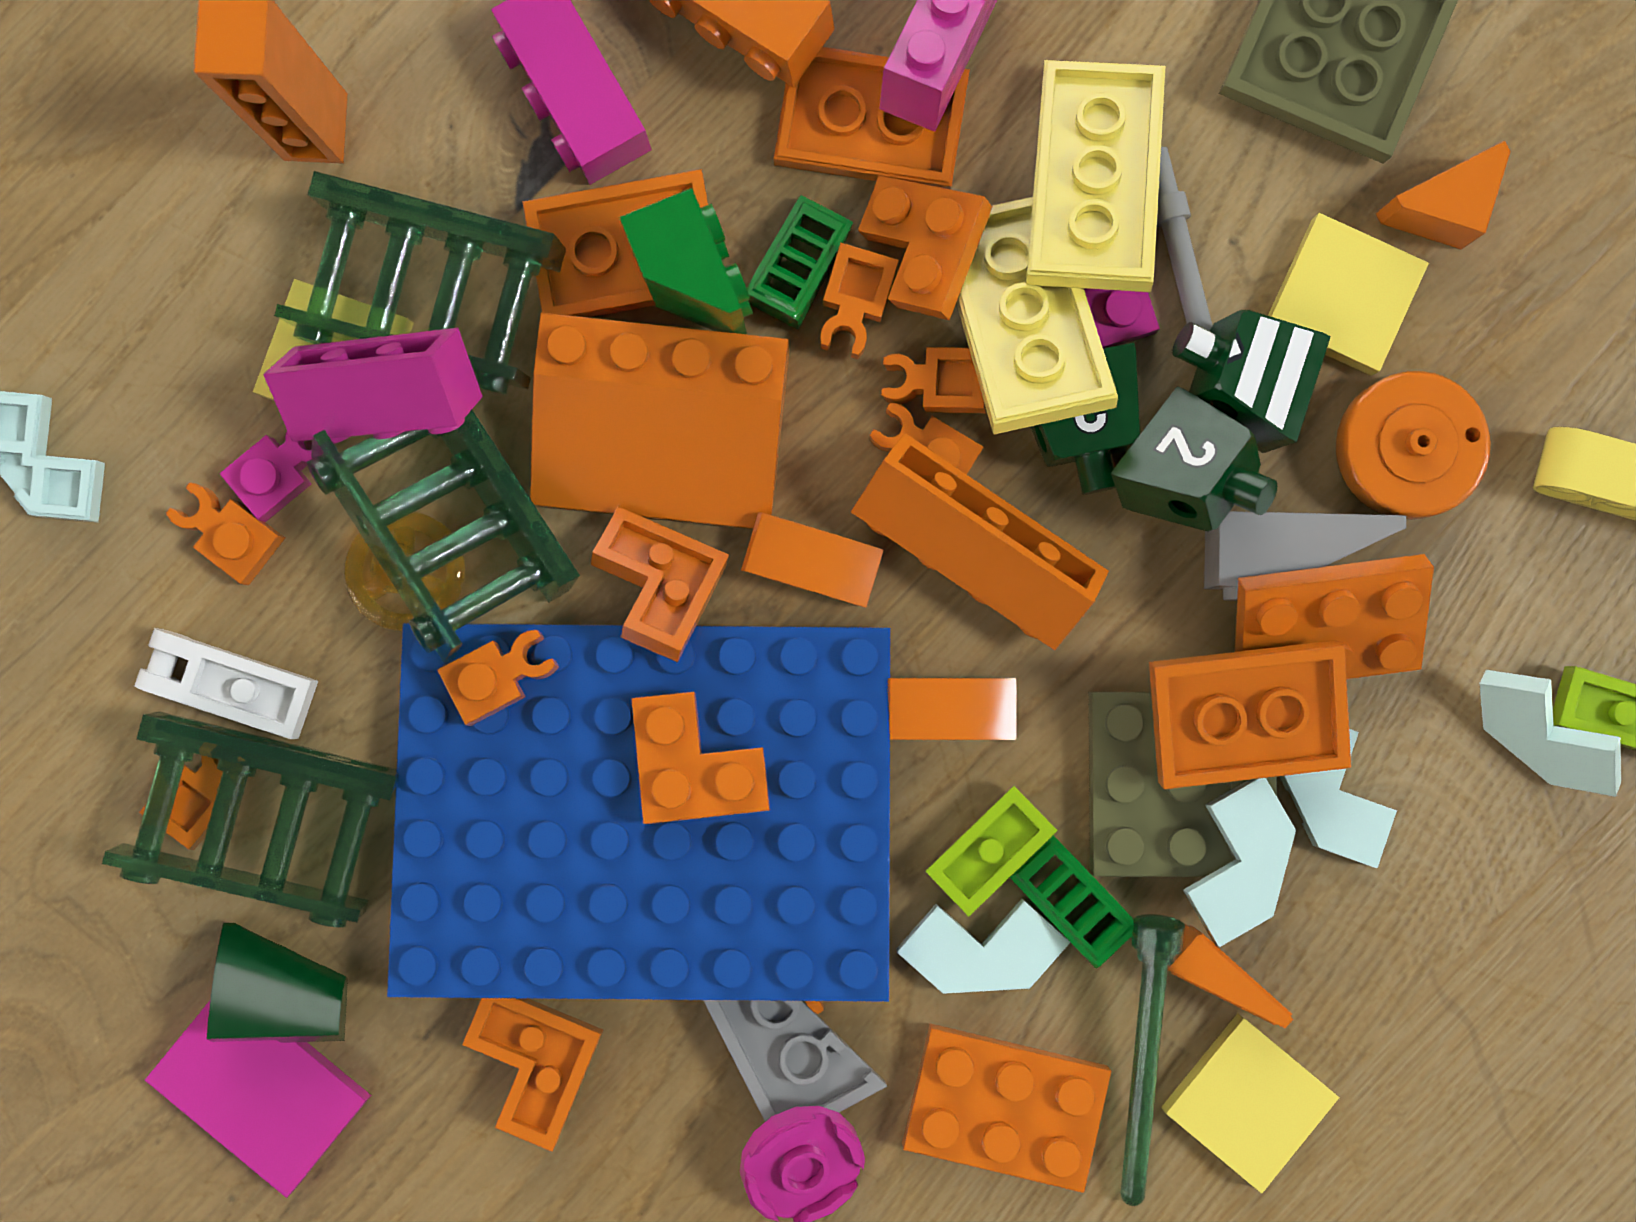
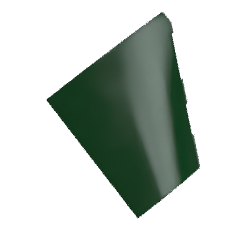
(272, 993)

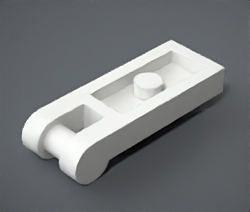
(227, 684)

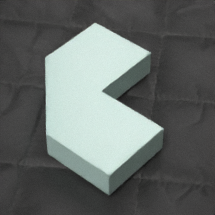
(41, 482)
(1520, 717)
(1339, 819)
(1248, 887)
(1007, 959)

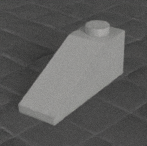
(1286, 542)

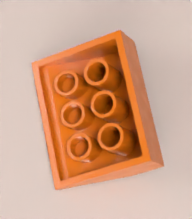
(656, 420)

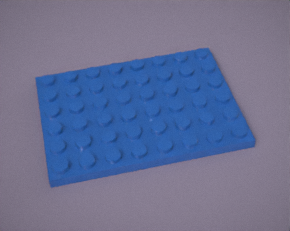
(531, 848)

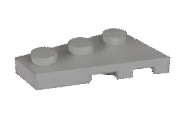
(791, 1056)

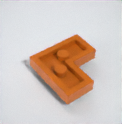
(939, 236)
(674, 575)
(682, 781)
(551, 1061)

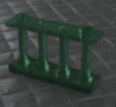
(406, 223)
(507, 515)
(239, 758)

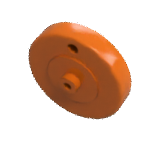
(1413, 445)

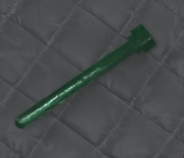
(1157, 943)

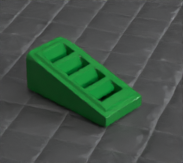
(776, 303)
(1110, 938)

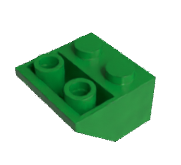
(682, 262)

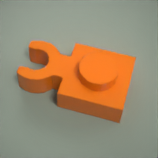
(858, 291)
(945, 381)
(936, 436)
(230, 536)
(488, 679)
(194, 803)

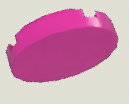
(801, 1164)

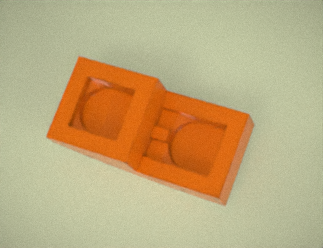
(812, 559)
(952, 708)

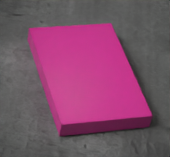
(260, 1099)

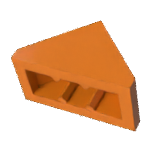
(1453, 204)

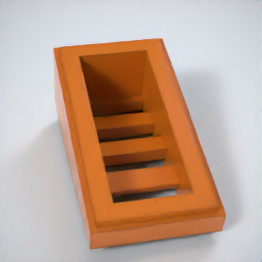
(1218, 974)

